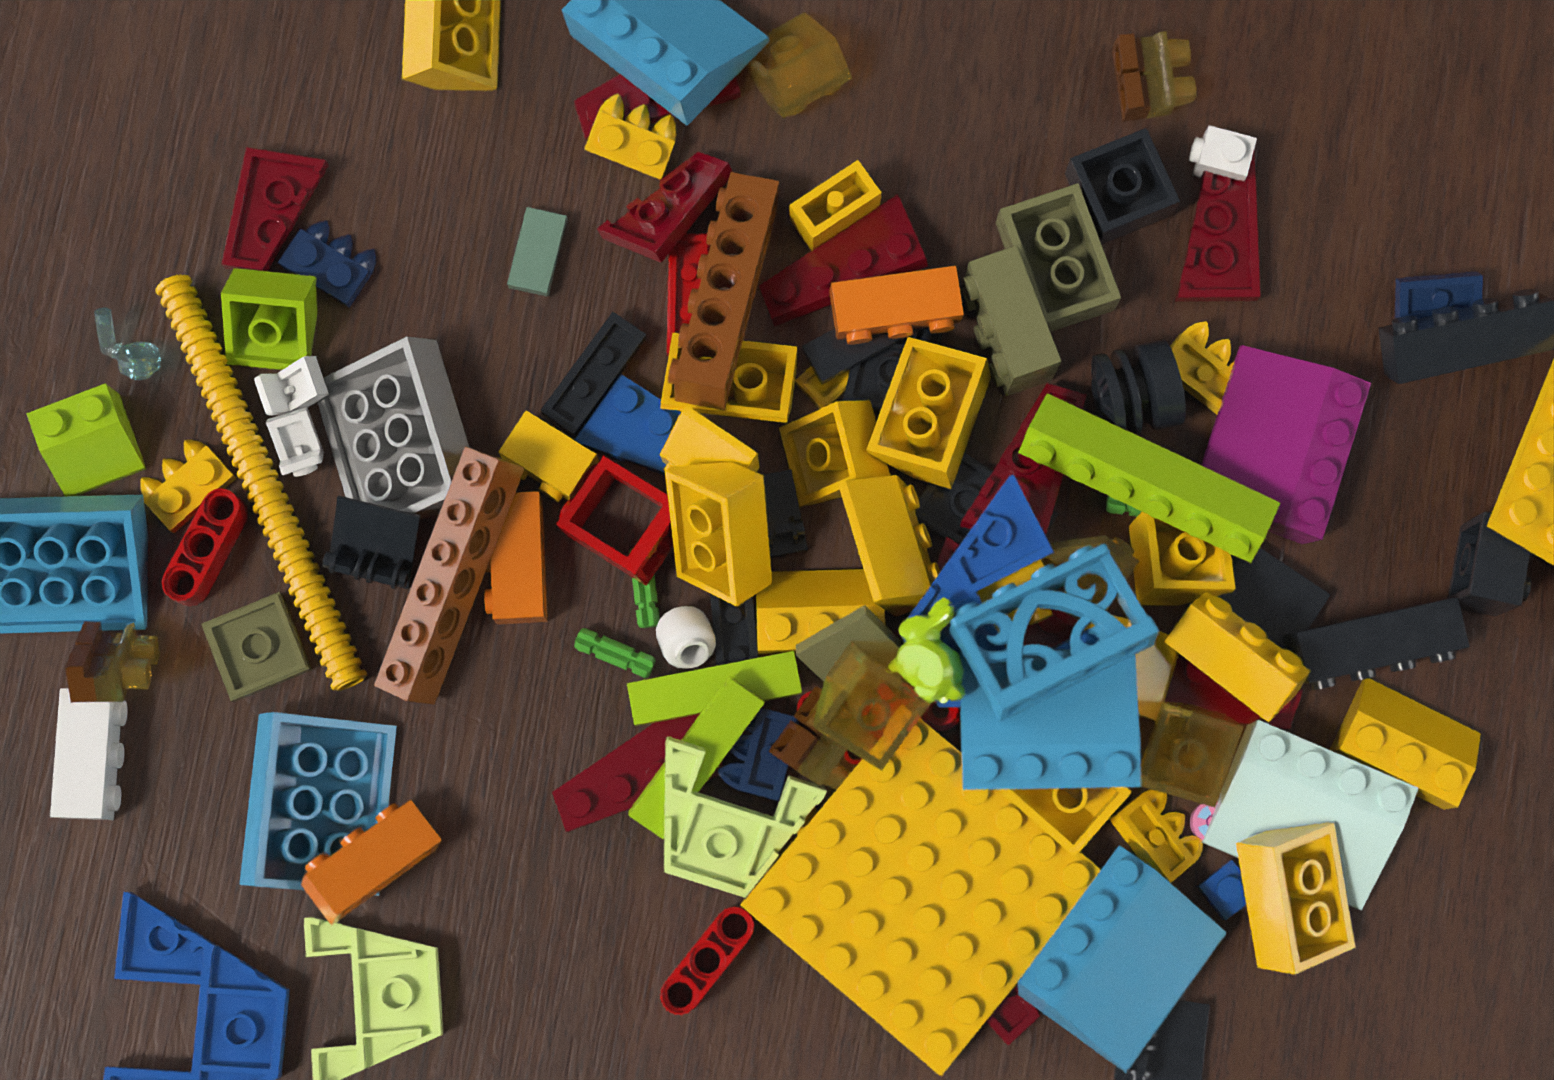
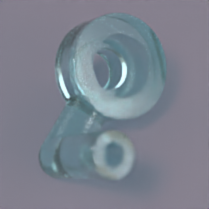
(134, 359)

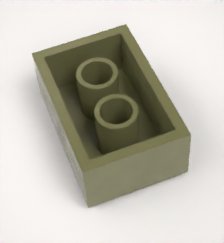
(1061, 256)
(1009, 321)

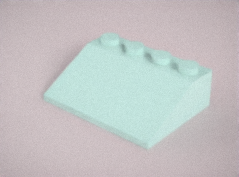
(1295, 783)

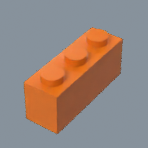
(896, 304)
(519, 565)
(369, 860)

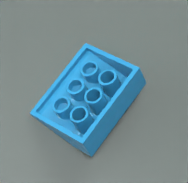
(668, 48)
(73, 563)
(1066, 741)
(310, 791)
(1121, 959)

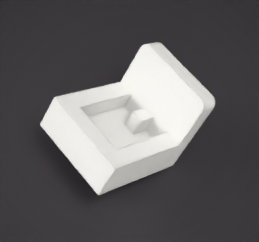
(1222, 153)
(292, 388)
(296, 442)

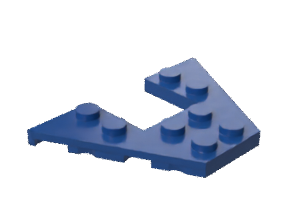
(995, 547)
(238, 1006)

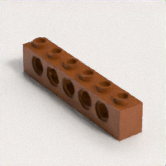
(710, 381)
(449, 576)

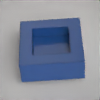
(1224, 890)

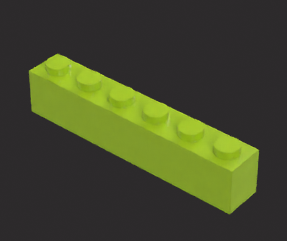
(1149, 478)

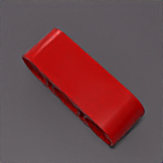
(203, 526)
(689, 972)

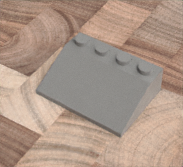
(395, 427)

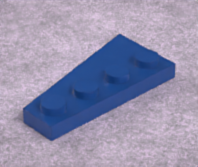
(630, 425)

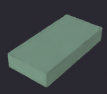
(537, 251)

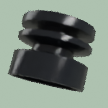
(1147, 387)

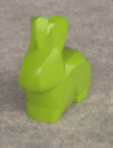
(928, 661)

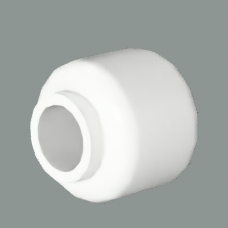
(685, 637)

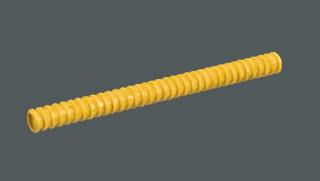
(260, 481)

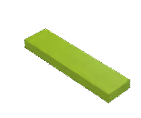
(691, 691)
(716, 732)

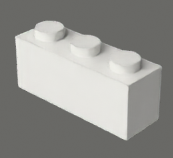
(87, 759)

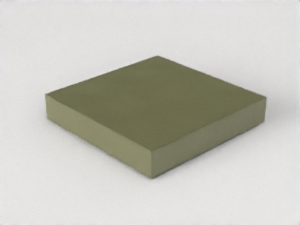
(862, 628)
(256, 647)

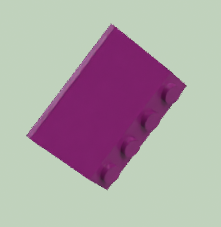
(1287, 436)

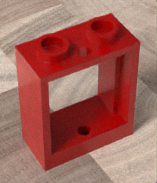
(652, 545)

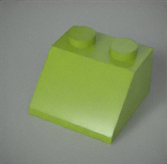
(268, 318)
(87, 440)

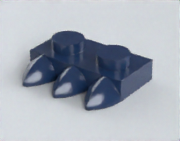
(331, 263)
(1423, 294)
(762, 771)

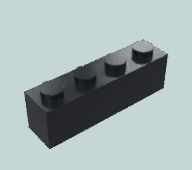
(1468, 336)
(1380, 641)

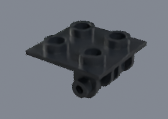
(783, 514)
(372, 543)
(1175, 1048)

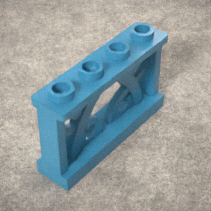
(1031, 686)

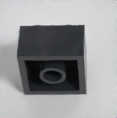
(1123, 185)
(1488, 570)

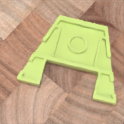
(719, 840)
(393, 996)

